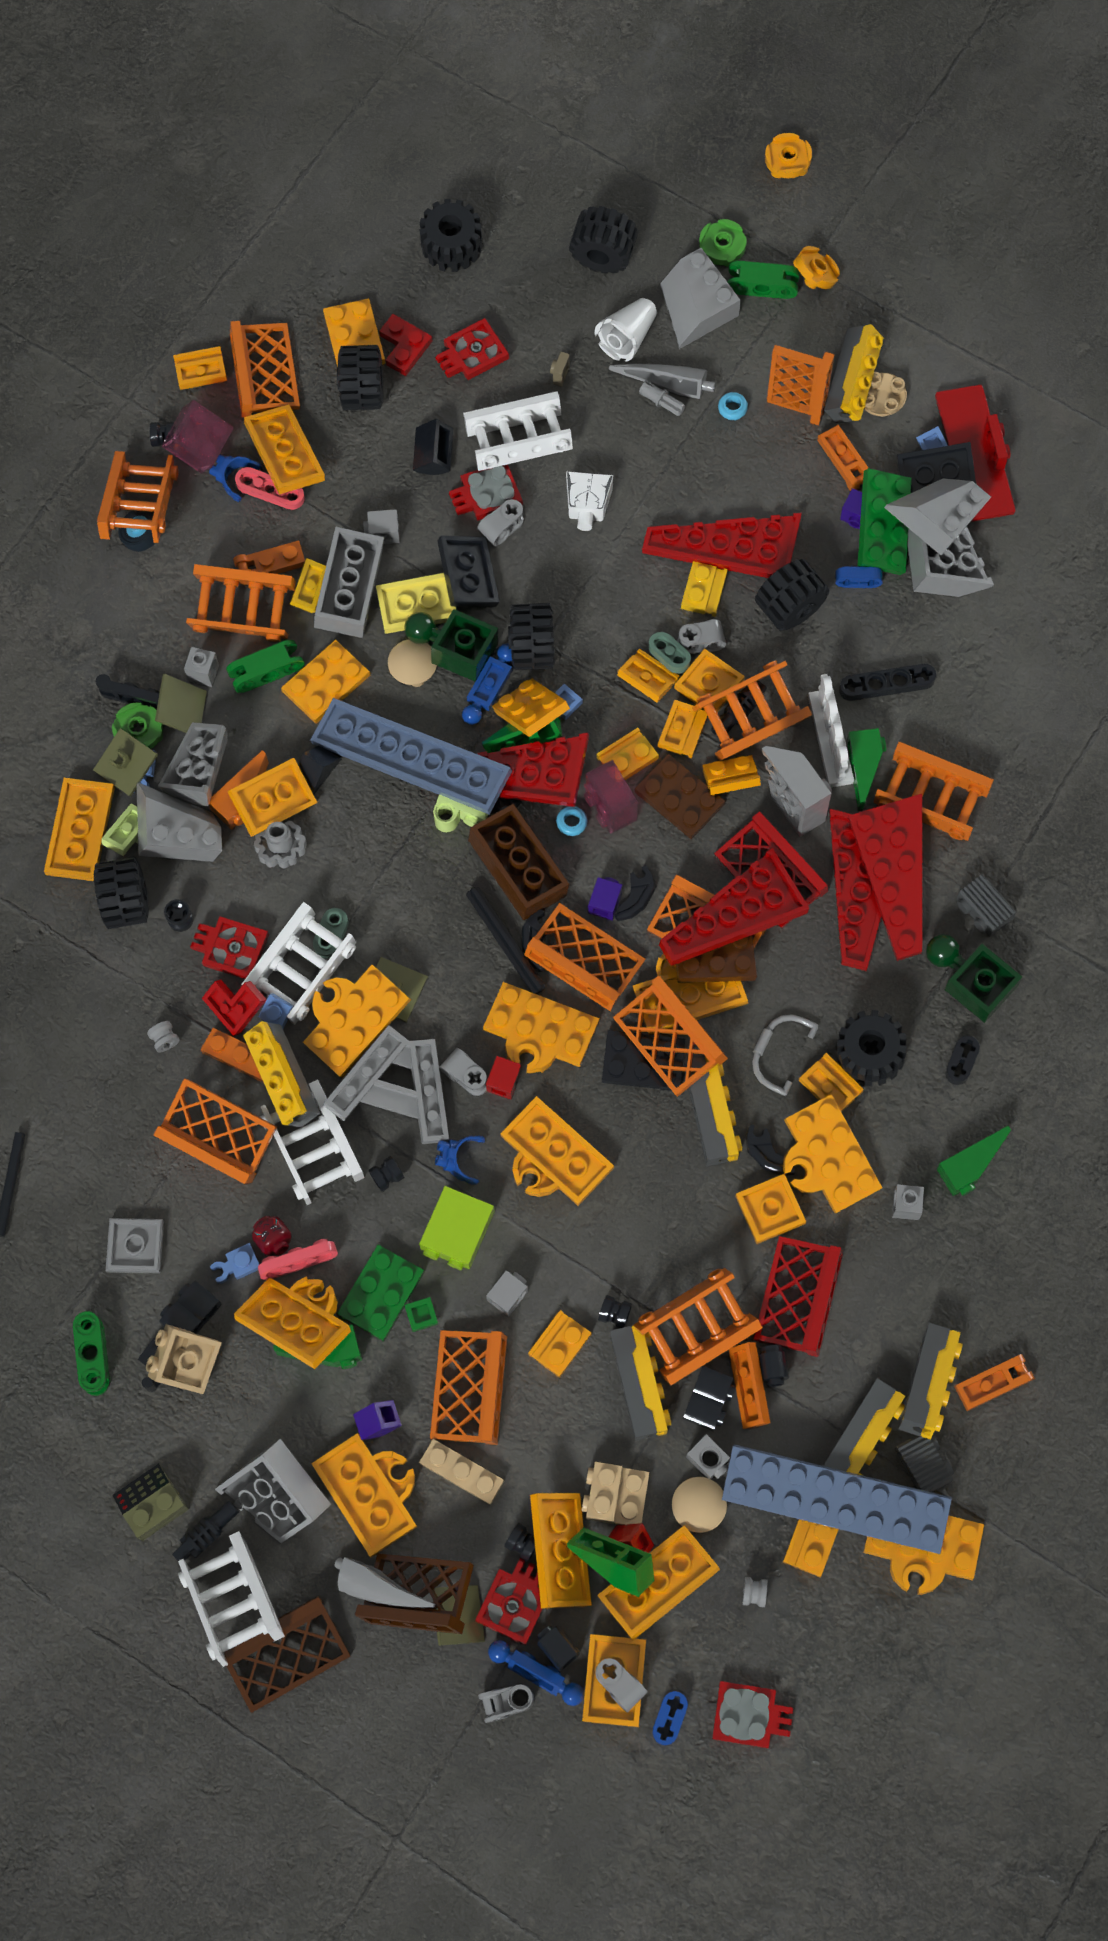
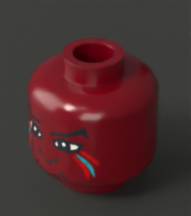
(271, 1235)

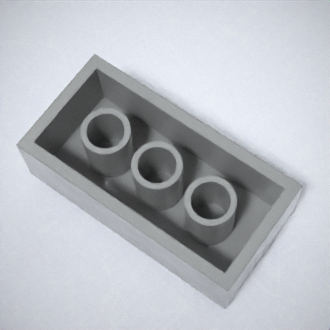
(348, 582)

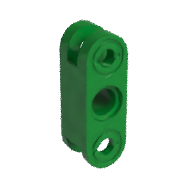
(764, 279)
(264, 666)
(97, 1366)

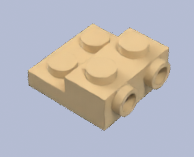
(183, 1359)
(615, 1494)

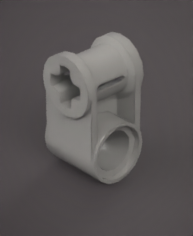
(502, 522)
(702, 636)
(462, 1070)
(623, 1688)
(504, 1702)

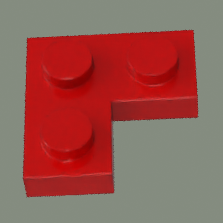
(409, 343)
(231, 1009)

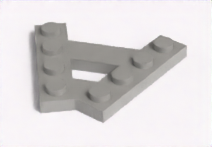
(422, 1103)

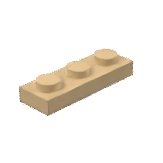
(461, 1471)

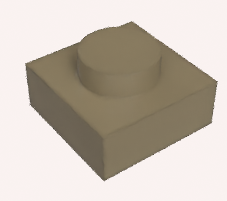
(560, 368)

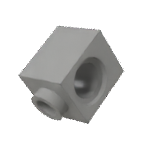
(383, 524)
(201, 666)
(908, 1202)
(508, 1292)
(704, 1446)

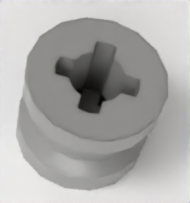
(163, 1036)
(754, 1592)

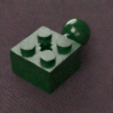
(459, 646)
(970, 973)

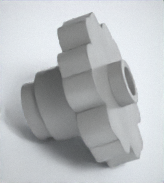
(280, 844)

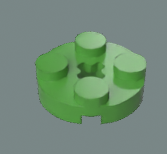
(722, 230)
(143, 715)

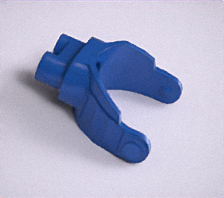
(225, 468)
(448, 1160)

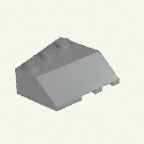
(698, 298)
(940, 510)
(949, 574)
(196, 764)
(797, 789)
(175, 828)
(276, 1492)

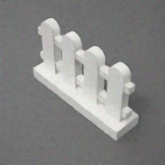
(830, 734)

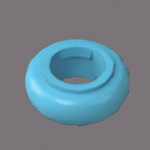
(732, 397)
(571, 830)

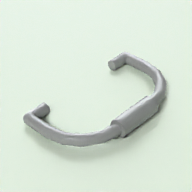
(763, 1042)

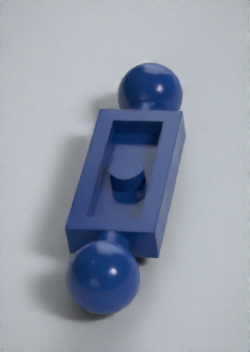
(488, 685)
(544, 1677)

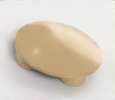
(885, 395)
(411, 663)
(699, 1504)

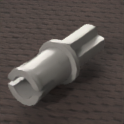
(661, 398)

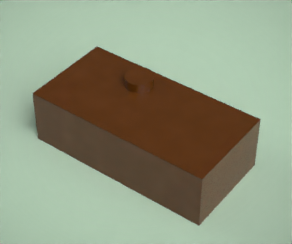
(518, 861)

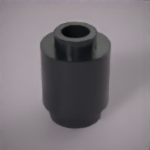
(773, 1365)

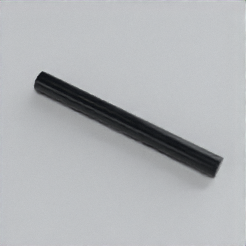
(10, 1180)

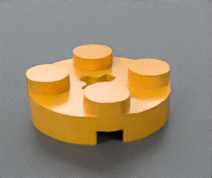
(785, 167)
(816, 269)

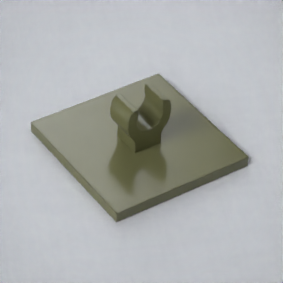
(179, 703)
(125, 762)
(407, 980)
(472, 1631)

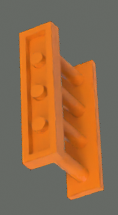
(117, 485)
(255, 583)
(751, 735)
(953, 776)
(720, 1338)

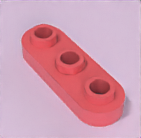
(261, 483)
(297, 1259)

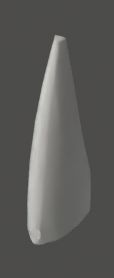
(676, 379)
(374, 1586)

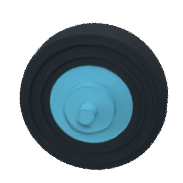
(137, 539)

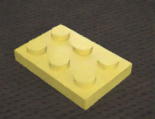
(414, 595)

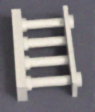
(512, 414)
(288, 940)
(337, 1144)
(256, 1600)

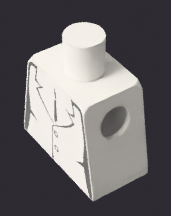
(588, 497)

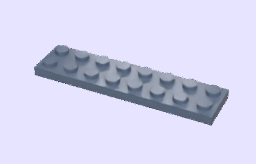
(411, 756)
(837, 1499)

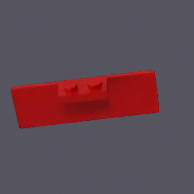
(968, 419)

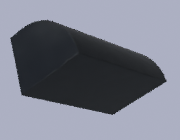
(433, 448)

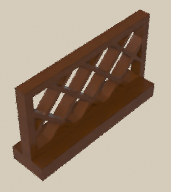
(421, 1618)
(288, 1622)

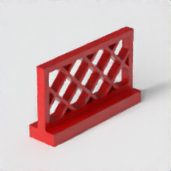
(784, 851)
(822, 1294)

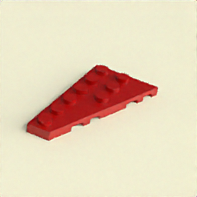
(738, 544)
(544, 770)
(892, 856)
(855, 900)
(744, 907)

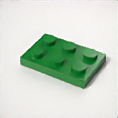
(380, 1293)

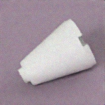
(625, 329)

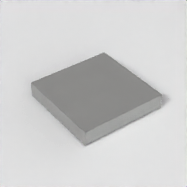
(134, 1245)

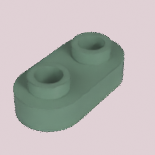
(671, 653)
(338, 929)

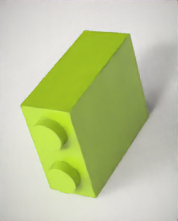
(456, 1228)

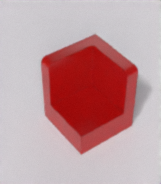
(503, 1077)
(633, 1535)

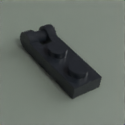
(126, 692)

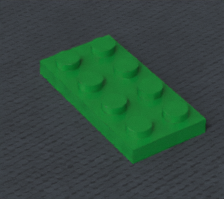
(882, 535)

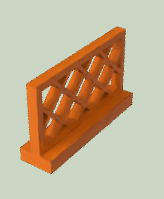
(243, 366)
(817, 385)
(691, 893)
(577, 975)
(682, 1017)
(200, 1148)
(492, 1387)

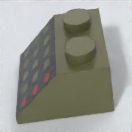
(150, 1502)

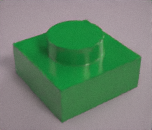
(421, 1314)

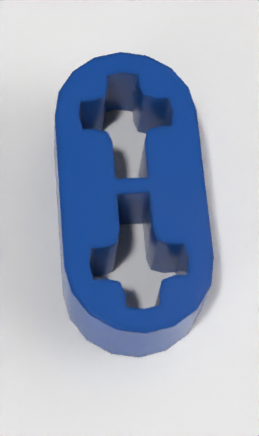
(859, 577)
(676, 1720)

